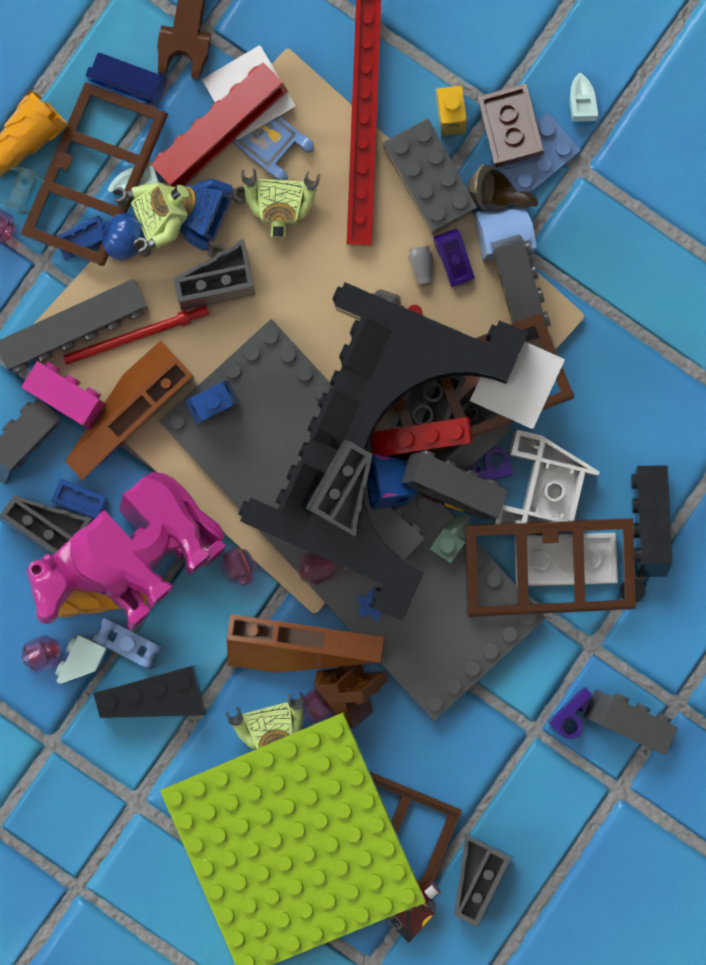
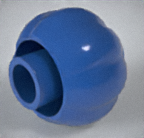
(120, 235)

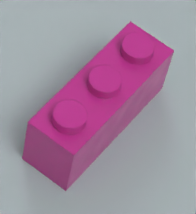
(64, 394)

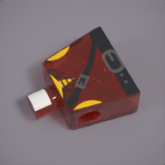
(414, 919)

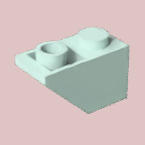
(83, 659)

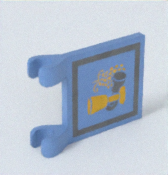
(271, 143)

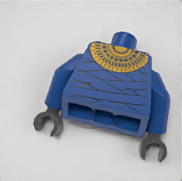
(206, 210)

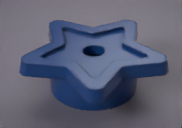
(365, 610)

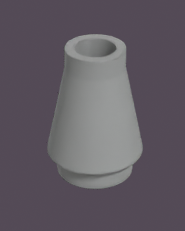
(421, 263)

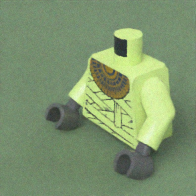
(279, 201)
(158, 211)
(268, 724)

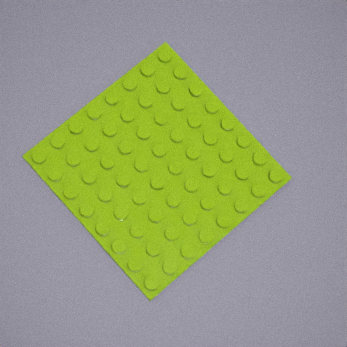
(293, 844)

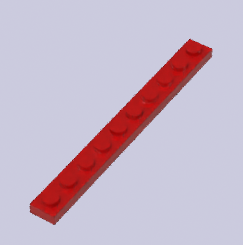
(363, 123)

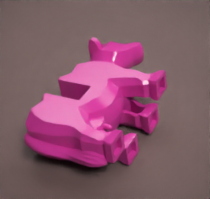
(113, 564)

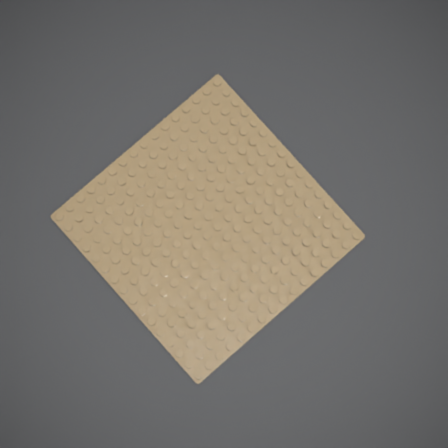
(292, 287)

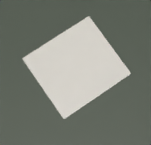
(235, 72)
(526, 388)

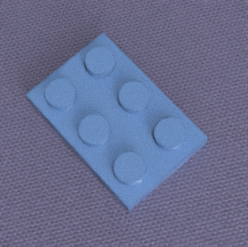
(532, 172)

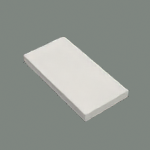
(554, 562)

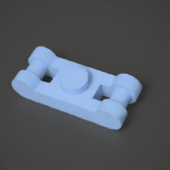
(127, 643)

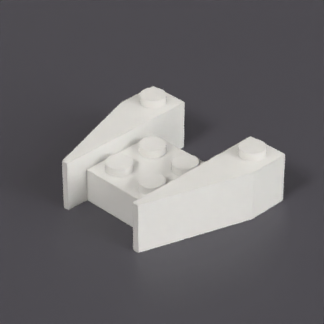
(552, 484)

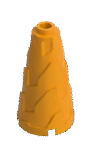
(28, 130)
(87, 603)

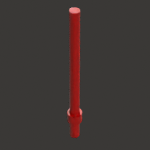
(183, 318)

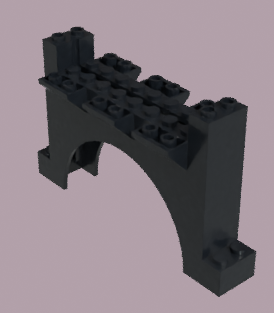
(385, 360)

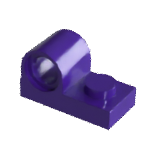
(454, 257)
(494, 472)
(577, 702)

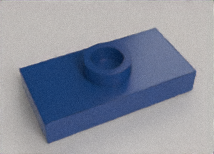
(84, 235)
(79, 499)

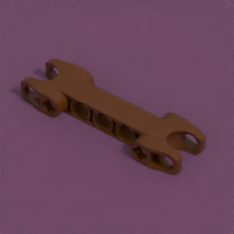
(185, 38)

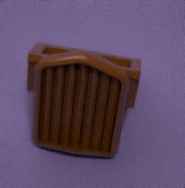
(349, 690)

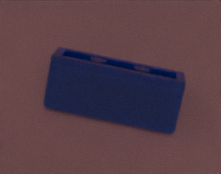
(127, 79)

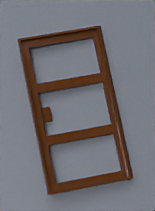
(63, 161)
(565, 395)
(550, 535)
(408, 794)

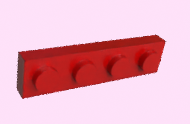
(422, 437)

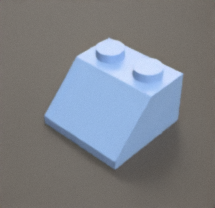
(500, 225)

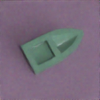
(451, 538)

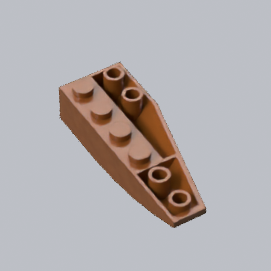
(129, 406)
(296, 647)

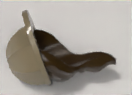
(494, 190)

